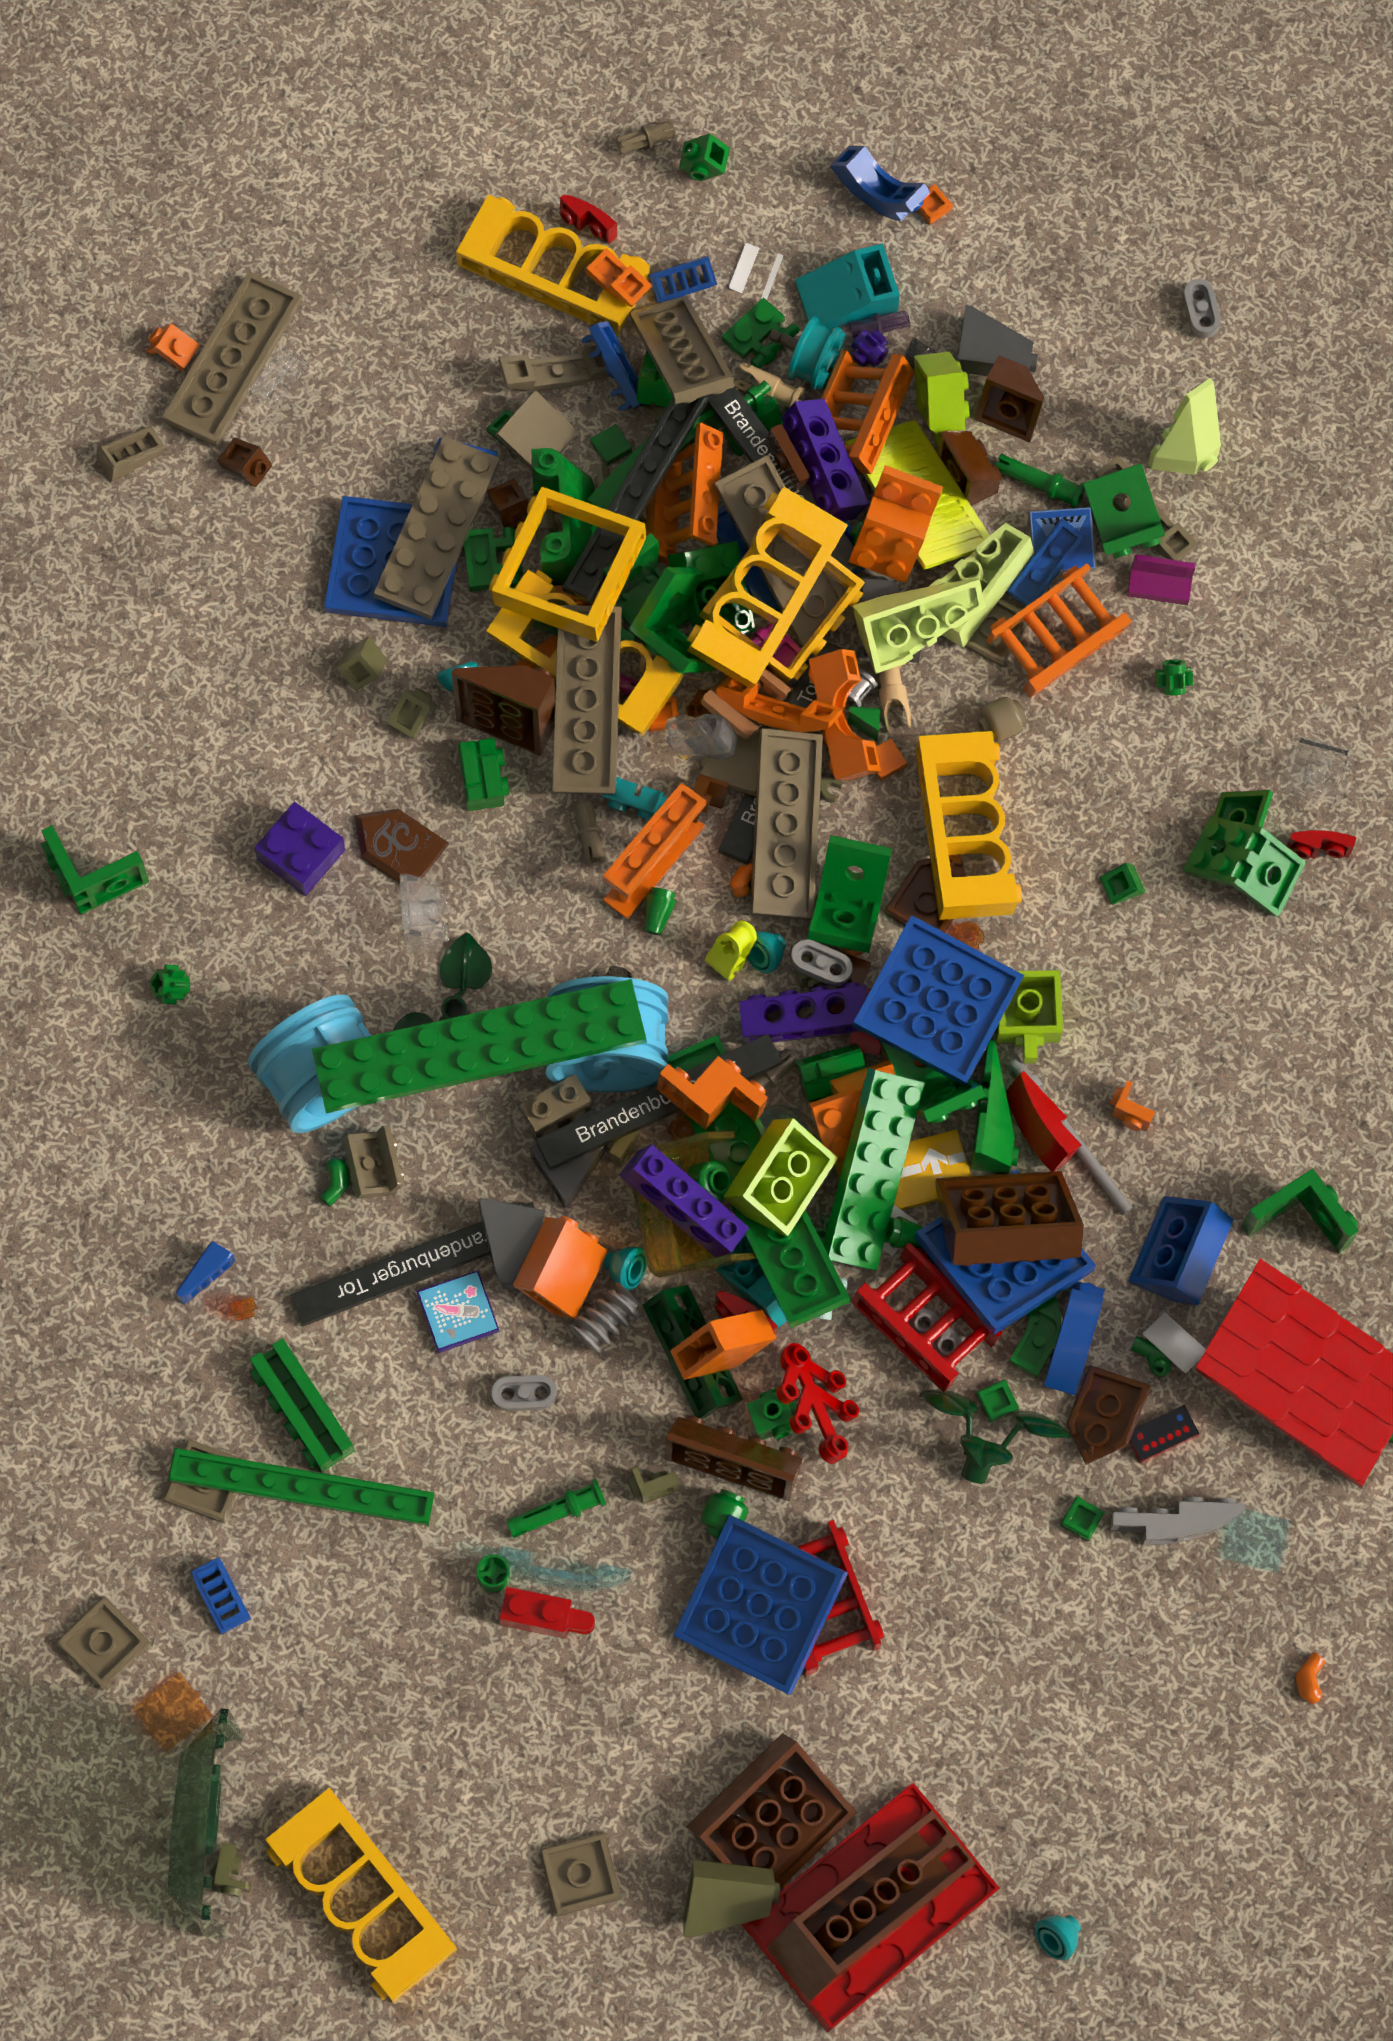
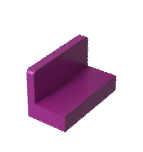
(1161, 579)

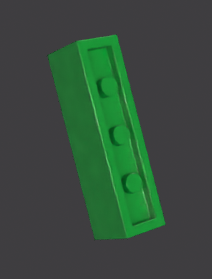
(301, 1405)

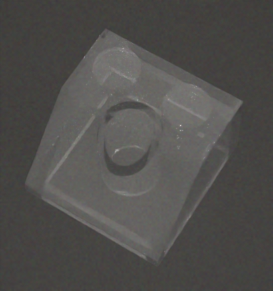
(422, 915)

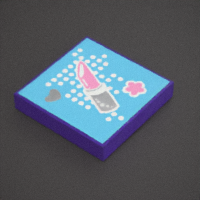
(458, 1311)

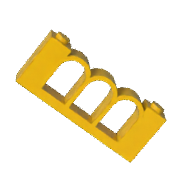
(499, 219)
(806, 523)
(644, 701)
(969, 895)
(309, 1829)

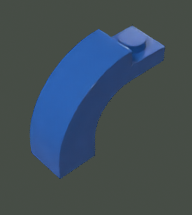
(876, 187)
(1074, 1337)

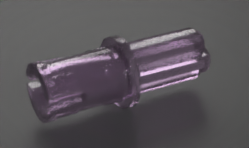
(882, 323)

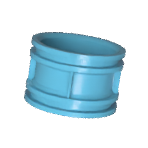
(286, 1060)
(623, 1068)

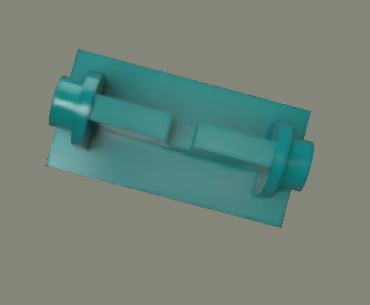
(646, 805)

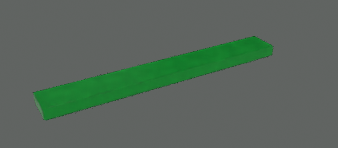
(301, 1487)

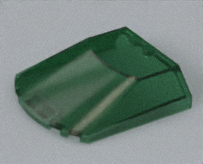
(197, 1821)

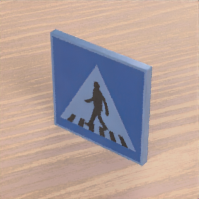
(1080, 518)

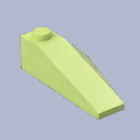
(1193, 437)
(907, 621)

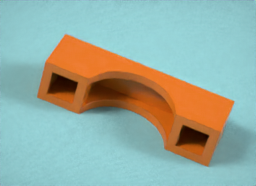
(834, 679)

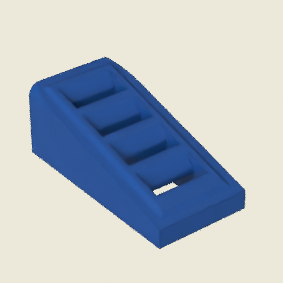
(708, 274)
(208, 1267)
(208, 1569)

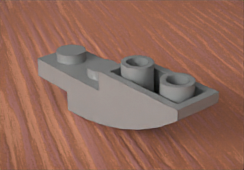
(1191, 1520)

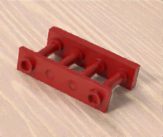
(896, 1327)
(872, 1628)

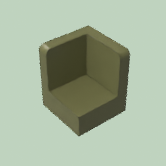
(362, 663)

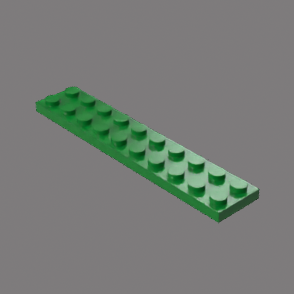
(479, 1046)
(792, 1264)

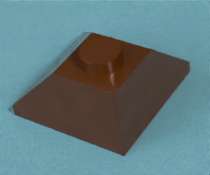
(1010, 399)

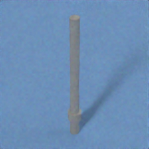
(1083, 1152)

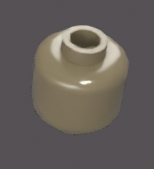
(1003, 718)

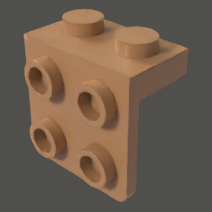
(768, 686)

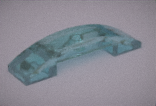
(607, 1576)

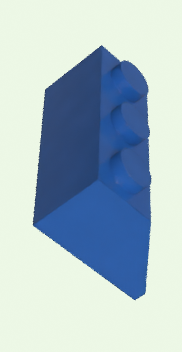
(1181, 1249)

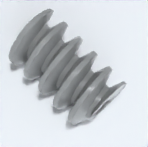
(605, 1318)

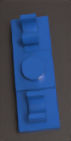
(617, 363)

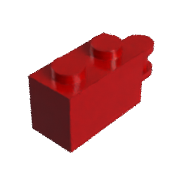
(543, 1614)

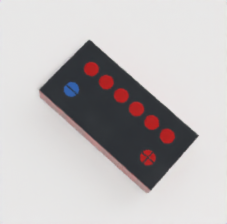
(1163, 1434)

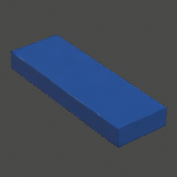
(1045, 563)

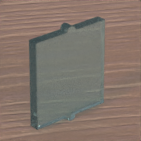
(1257, 1540)

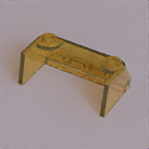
(666, 1246)

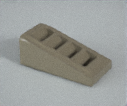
(123, 466)

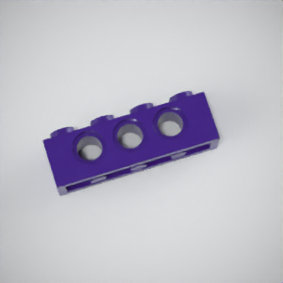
(825, 459)
(790, 1026)
(684, 1201)

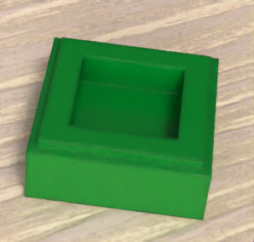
(611, 445)
(997, 1401)
(1082, 1518)

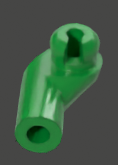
(339, 1181)
(1158, 1362)

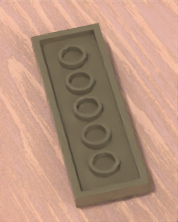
(682, 350)
(232, 358)
(744, 498)
(436, 528)
(587, 709)
(786, 824)

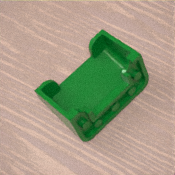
(562, 549)

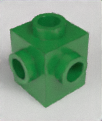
(704, 157)
(763, 1419)

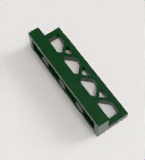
(673, 1327)

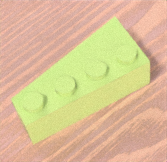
(996, 565)

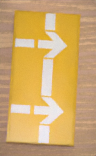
(925, 1161)

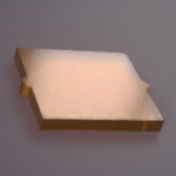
(173, 1712)

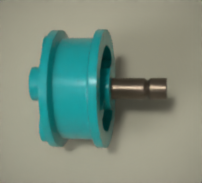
(813, 352)

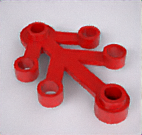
(798, 1365)

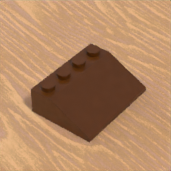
(507, 703)
(1009, 1218)
(733, 1457)
(773, 1813)

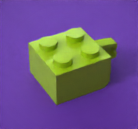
(941, 392)
(1033, 1014)

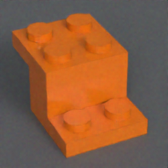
(895, 524)
(712, 1092)
(836, 1114)

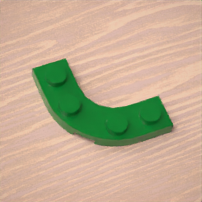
(1038, 1338)

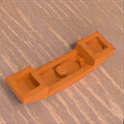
(775, 712)

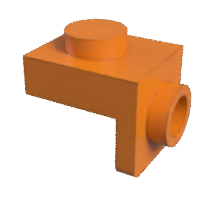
(172, 345)
(1132, 1114)

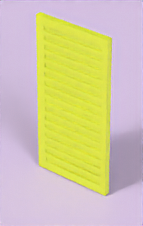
(954, 524)

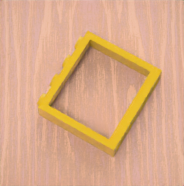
(552, 614)
(832, 620)

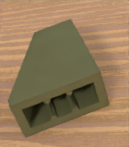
(727, 1896)

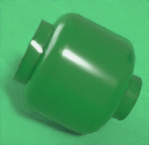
(712, 1177)
(719, 1508)

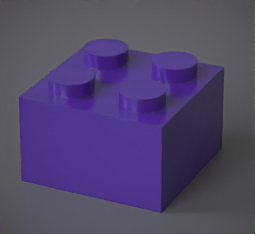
(300, 848)

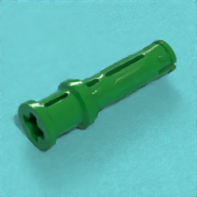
(1053, 485)
(570, 1504)

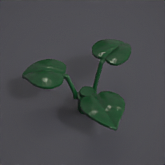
(461, 967)
(979, 1452)

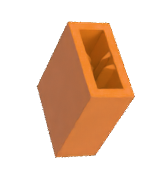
(560, 1267)
(723, 1344)

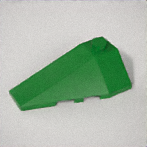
(994, 1129)

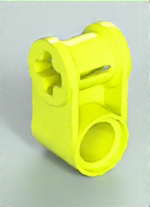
(732, 949)

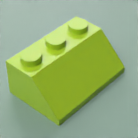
(780, 1176)

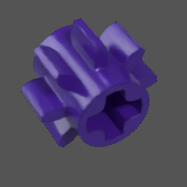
(869, 348)

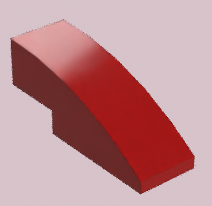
(1041, 1122)

